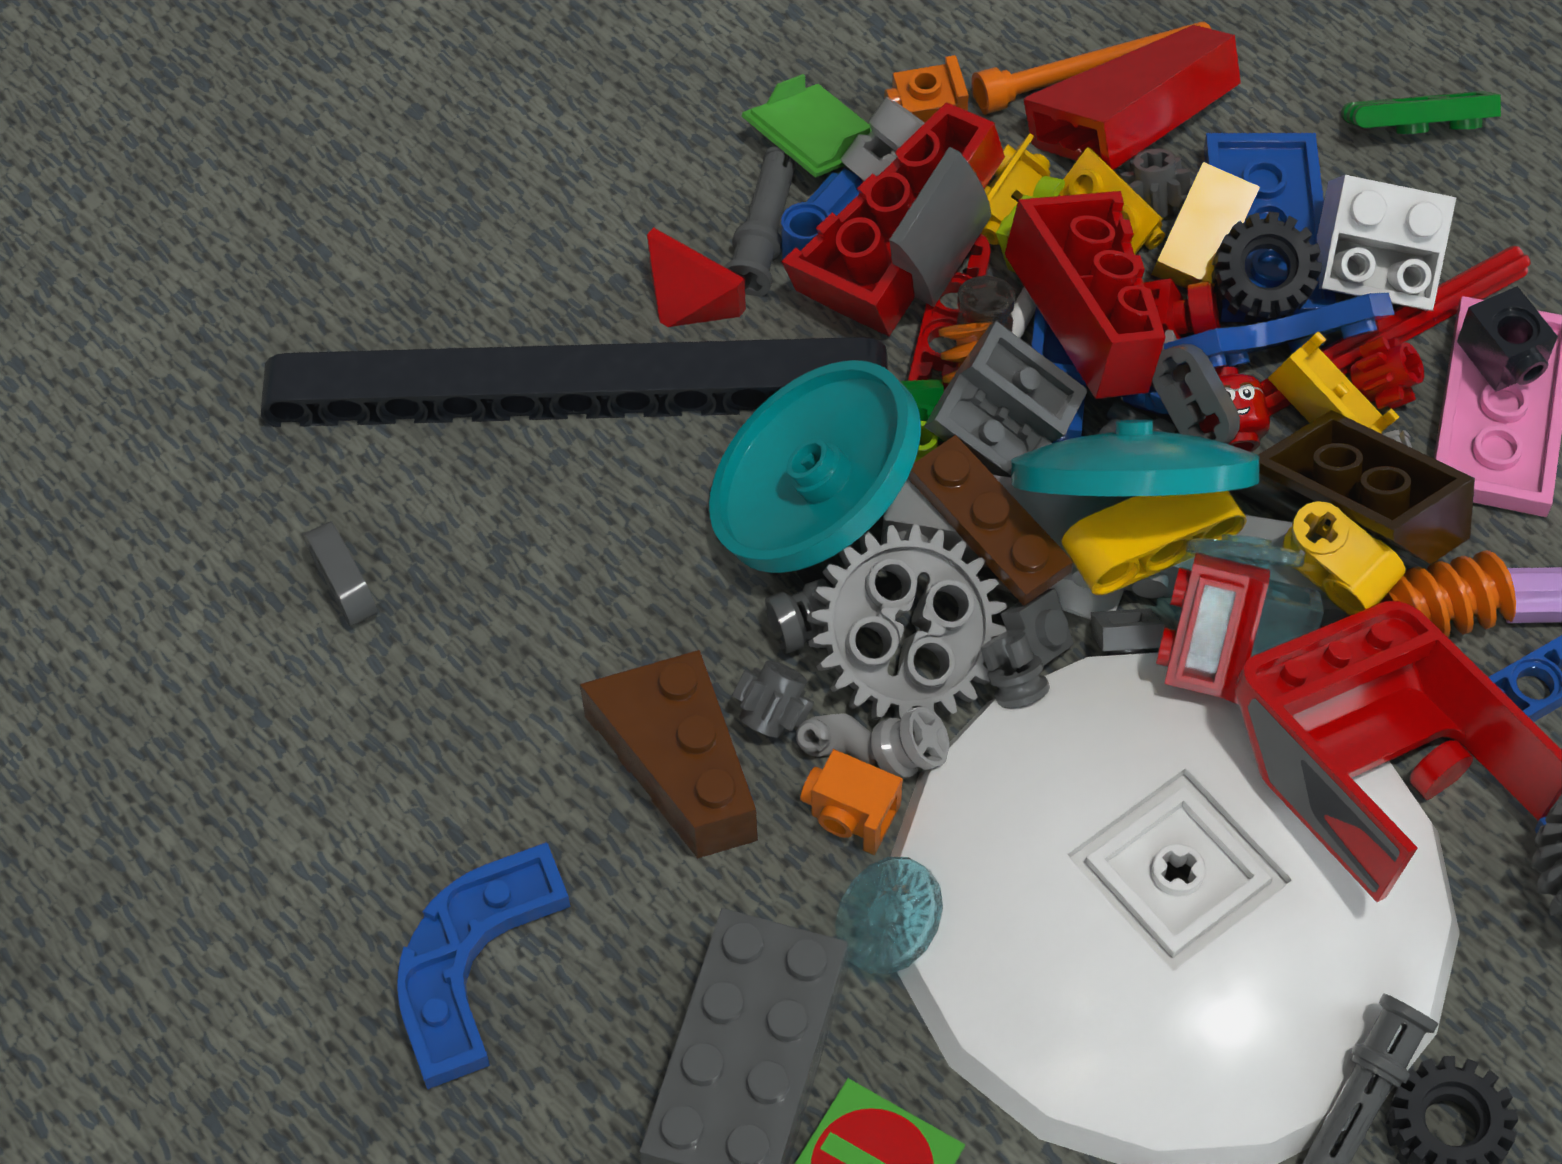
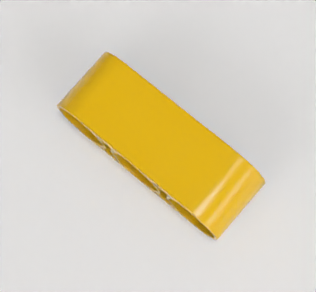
(1146, 536)

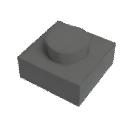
(1127, 630)

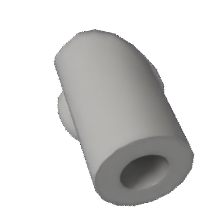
(835, 731)

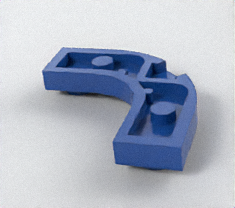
(1232, 344)
(448, 940)

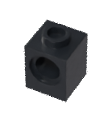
(1507, 339)

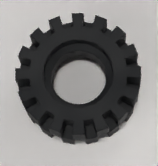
(1273, 235)
(1459, 1085)

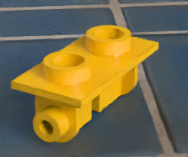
(1093, 175)
(1016, 177)

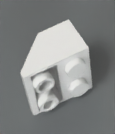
(1383, 240)

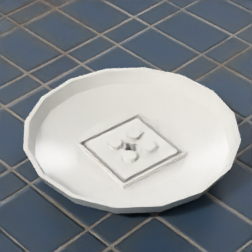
(1140, 1005)

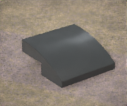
(941, 226)
(1005, 401)

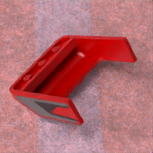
(1363, 697)

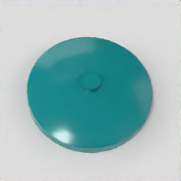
(1135, 464)
(815, 466)

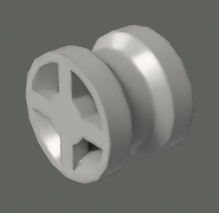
(910, 742)

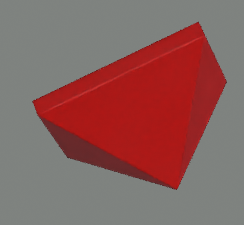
(690, 285)

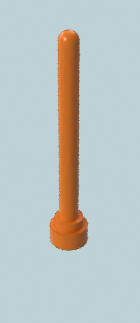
(997, 88)

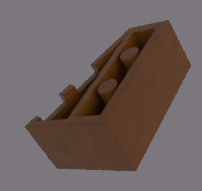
(678, 748)

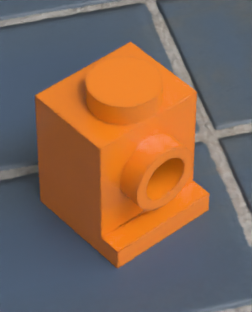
(929, 88)
(853, 798)

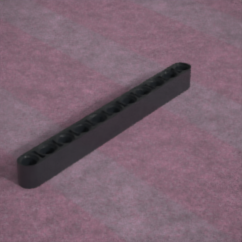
(544, 380)

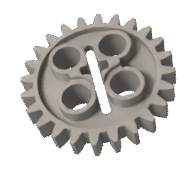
(857, 604)

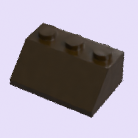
(1376, 484)

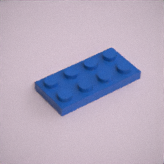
(1289, 184)

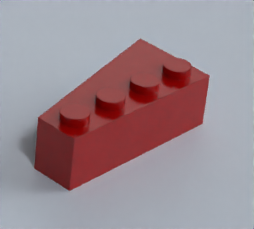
(850, 256)
(1089, 287)

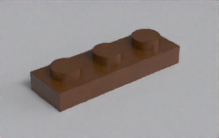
(990, 520)

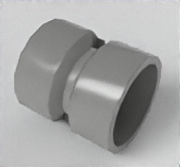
(890, 128)

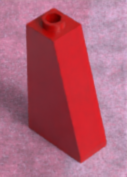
(1134, 97)

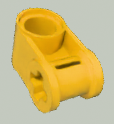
(1347, 561)

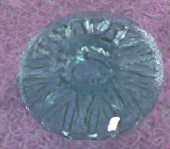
(1246, 550)
(889, 915)

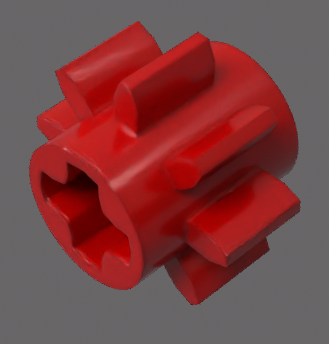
(1387, 372)

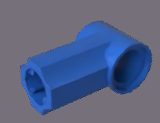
(801, 219)

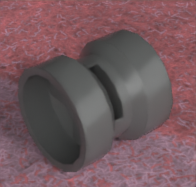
(790, 614)

